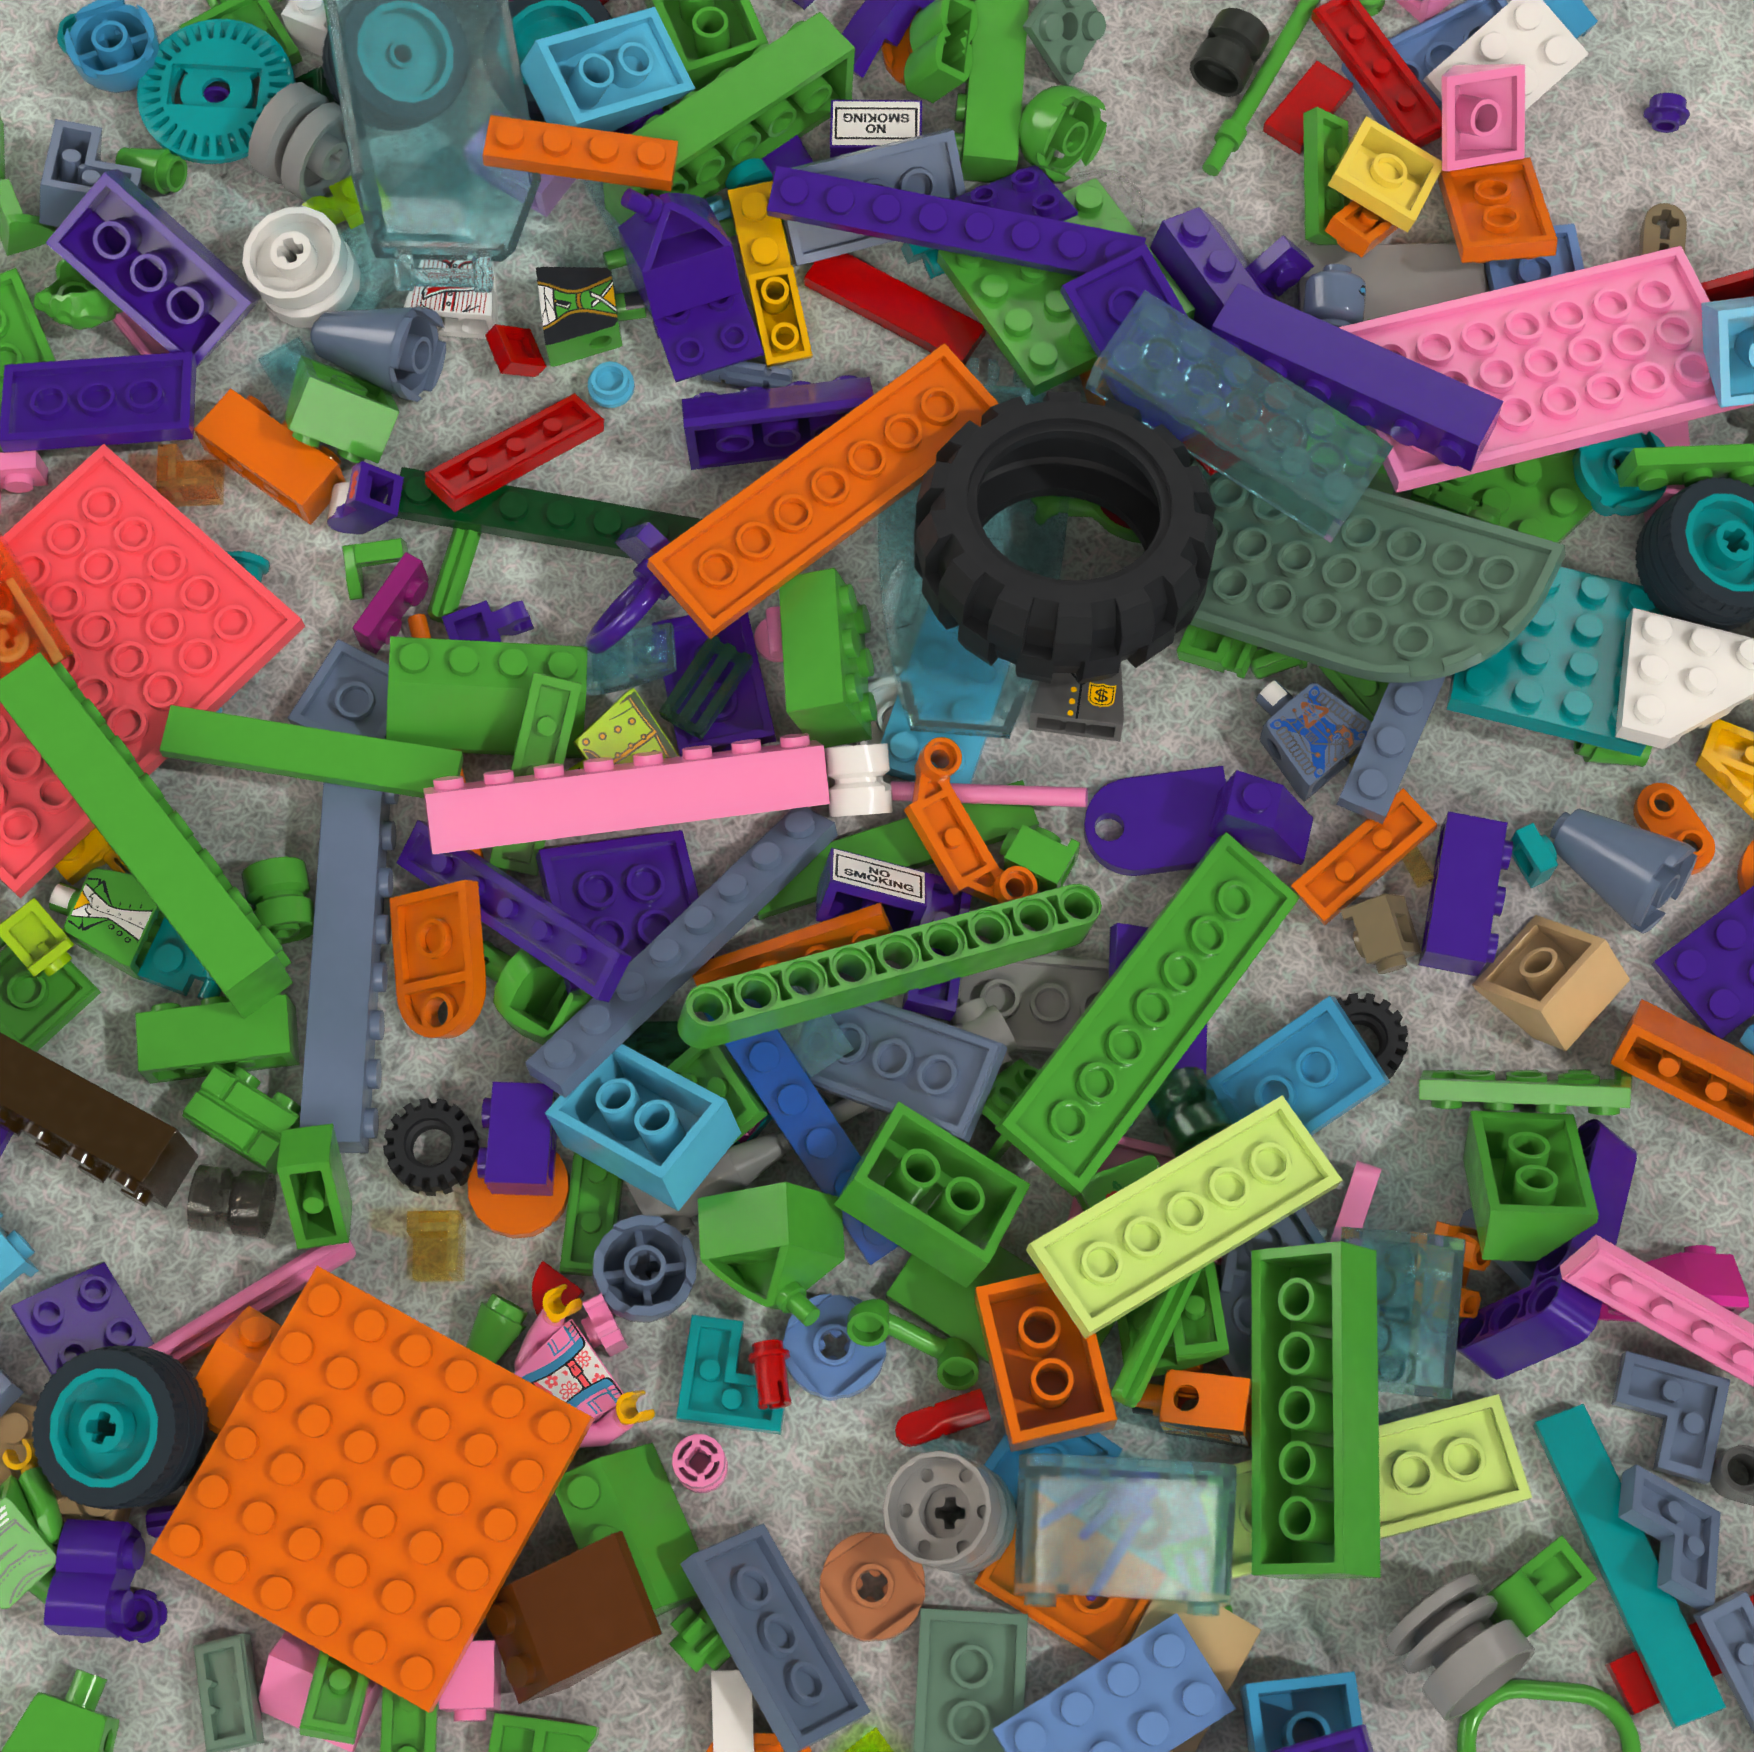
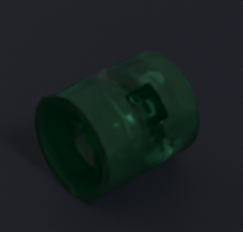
(1187, 1109)

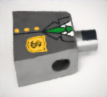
(1079, 709)

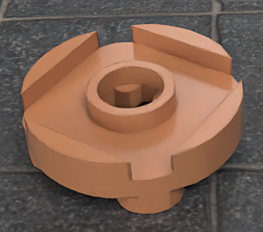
(841, 1581)

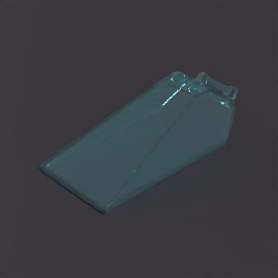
(415, 123)

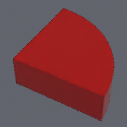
(548, 1278)

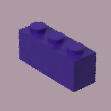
(1465, 894)

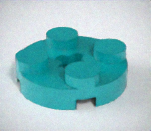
(1599, 480)

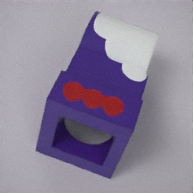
(359, 504)

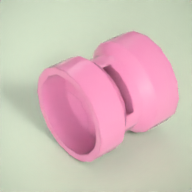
(702, 1473)

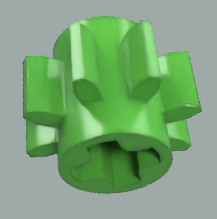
(698, 1640)

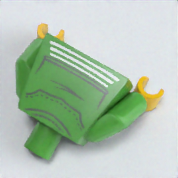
(28, 1529)

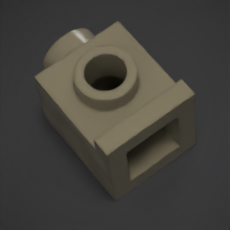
(1383, 931)

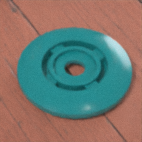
(211, 53)

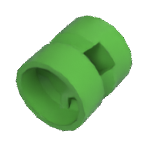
(278, 893)

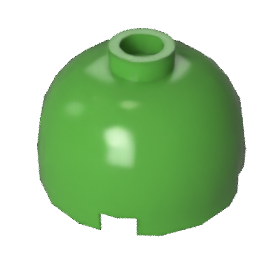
(1063, 121)

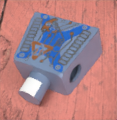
(1310, 734)

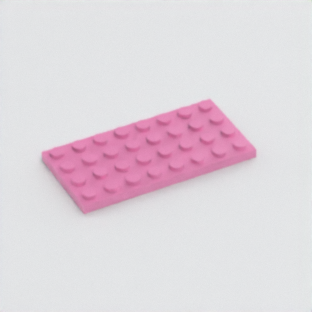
(1567, 355)

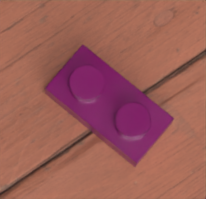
(383, 615)

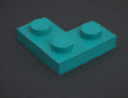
(711, 1385)

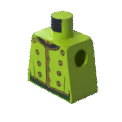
(622, 732)

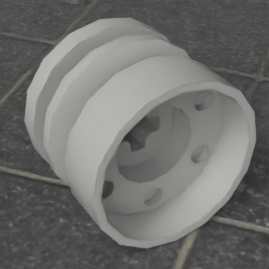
(921, 1505)
(1467, 1656)

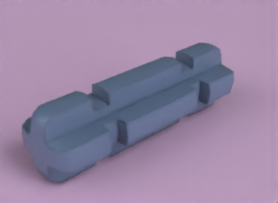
(751, 374)

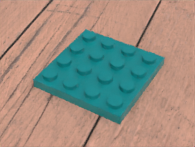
(1562, 667)

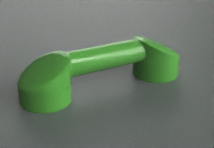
(872, 1322)

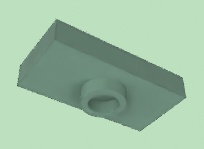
(228, 1694)

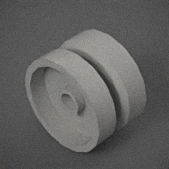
(300, 142)

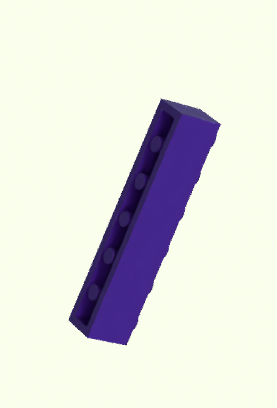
(1362, 378)

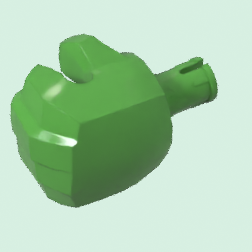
(530, 994)

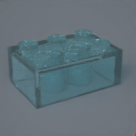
(1415, 1308)

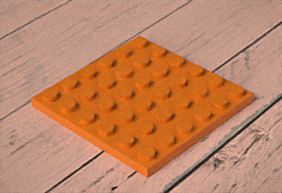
(373, 1488)

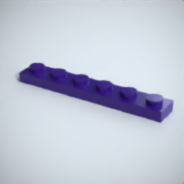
(522, 916)

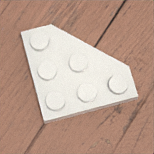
(1679, 677)

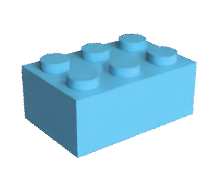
(646, 1125)

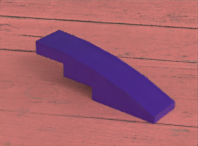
(878, 23)

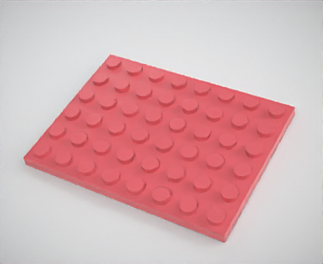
(151, 626)

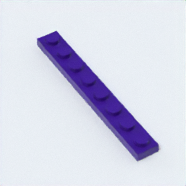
(944, 223)

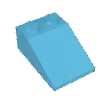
(606, 72)

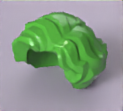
(74, 300)

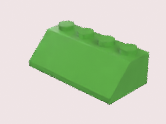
(472, 691)

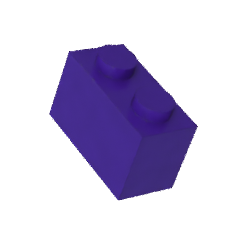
(520, 1140)

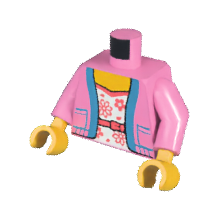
(565, 1365)

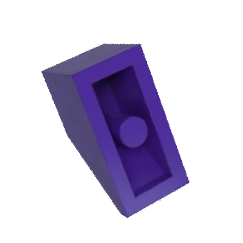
(1262, 817)

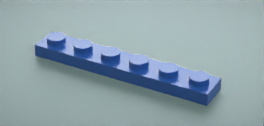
(804, 1123)

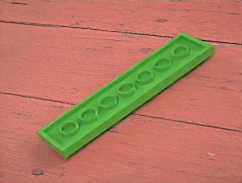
(1147, 1015)

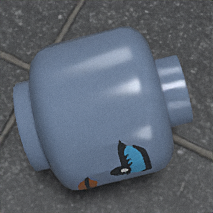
(1335, 296)

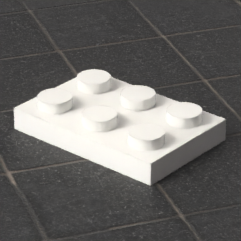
(1519, 34)

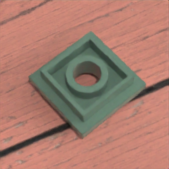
(1065, 34)

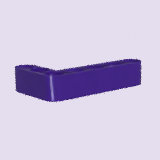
(1550, 1311)

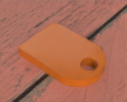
(439, 957)

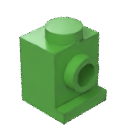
(1041, 854)

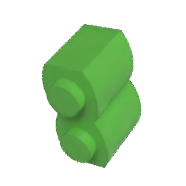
(940, 48)

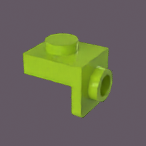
(36, 939)

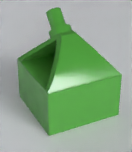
(772, 1243)

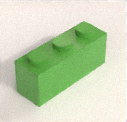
(193, 1039)

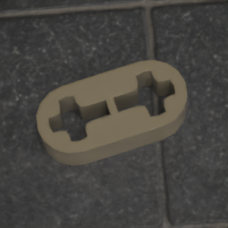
(1650, 231)

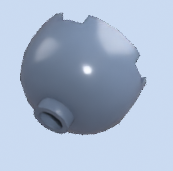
(641, 1249)

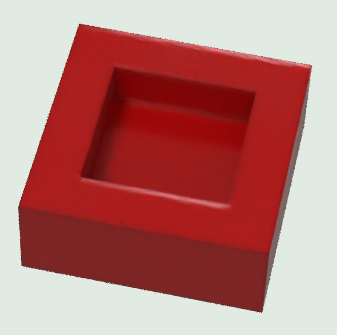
(515, 350)

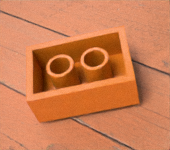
(1041, 1365)

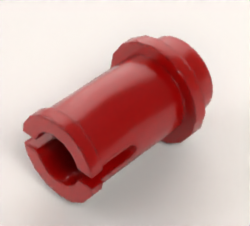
(771, 1373)

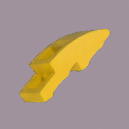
(769, 276)

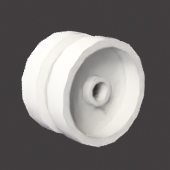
(301, 265)

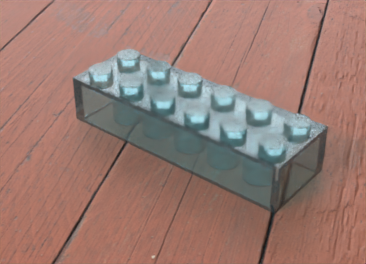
(1239, 416)

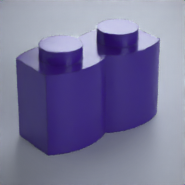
(94, 1578)

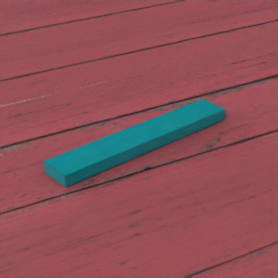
(1628, 1568)

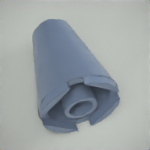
(384, 346)
(1624, 864)

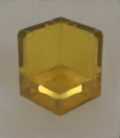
(437, 1245)

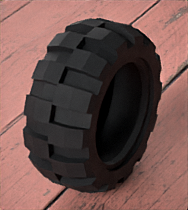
(1079, 454)

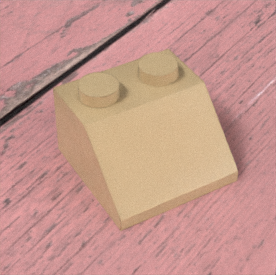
(1553, 981)

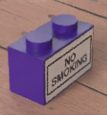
(872, 123)
(861, 881)

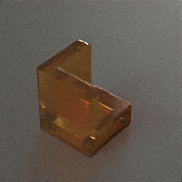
(189, 481)

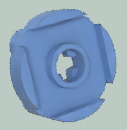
(830, 1376)

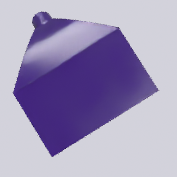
(676, 252)

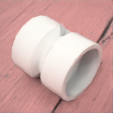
(858, 780)

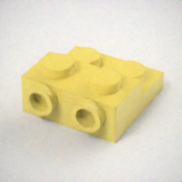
(1386, 174)

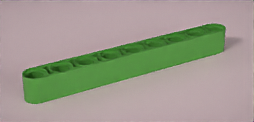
(878, 980)

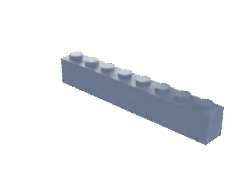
(347, 964)

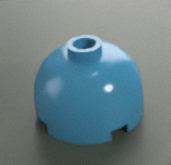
(112, 44)

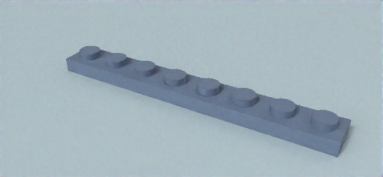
(681, 950)

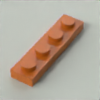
(580, 153)
(823, 936)

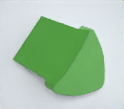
(19, 230)
(367, 555)

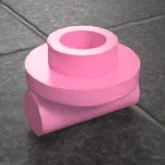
(769, 636)

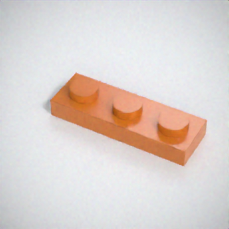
(1363, 858)

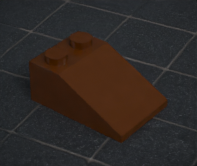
(571, 1618)

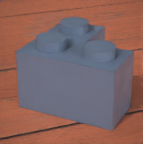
(73, 168)

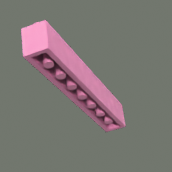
(625, 795)

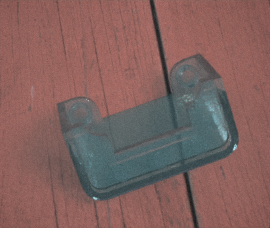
(1125, 1530)

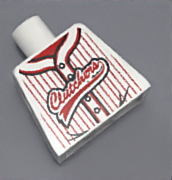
(461, 309)

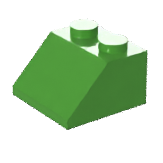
(340, 411)

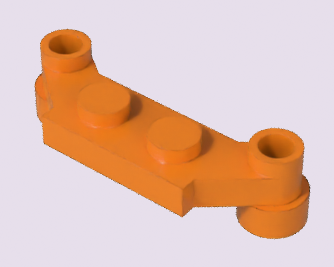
(953, 837)

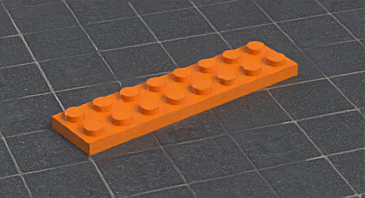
(819, 493)

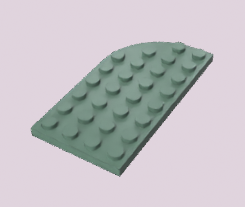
(1391, 597)

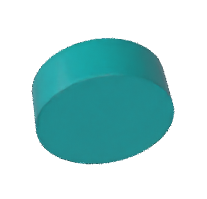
(748, 173)

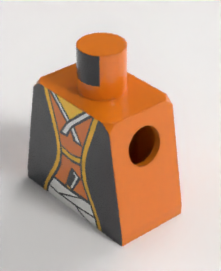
(1221, 1411)

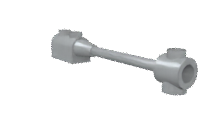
(752, 1158)

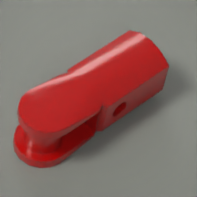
(943, 1419)

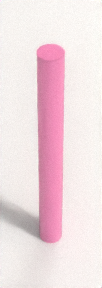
(1004, 794)

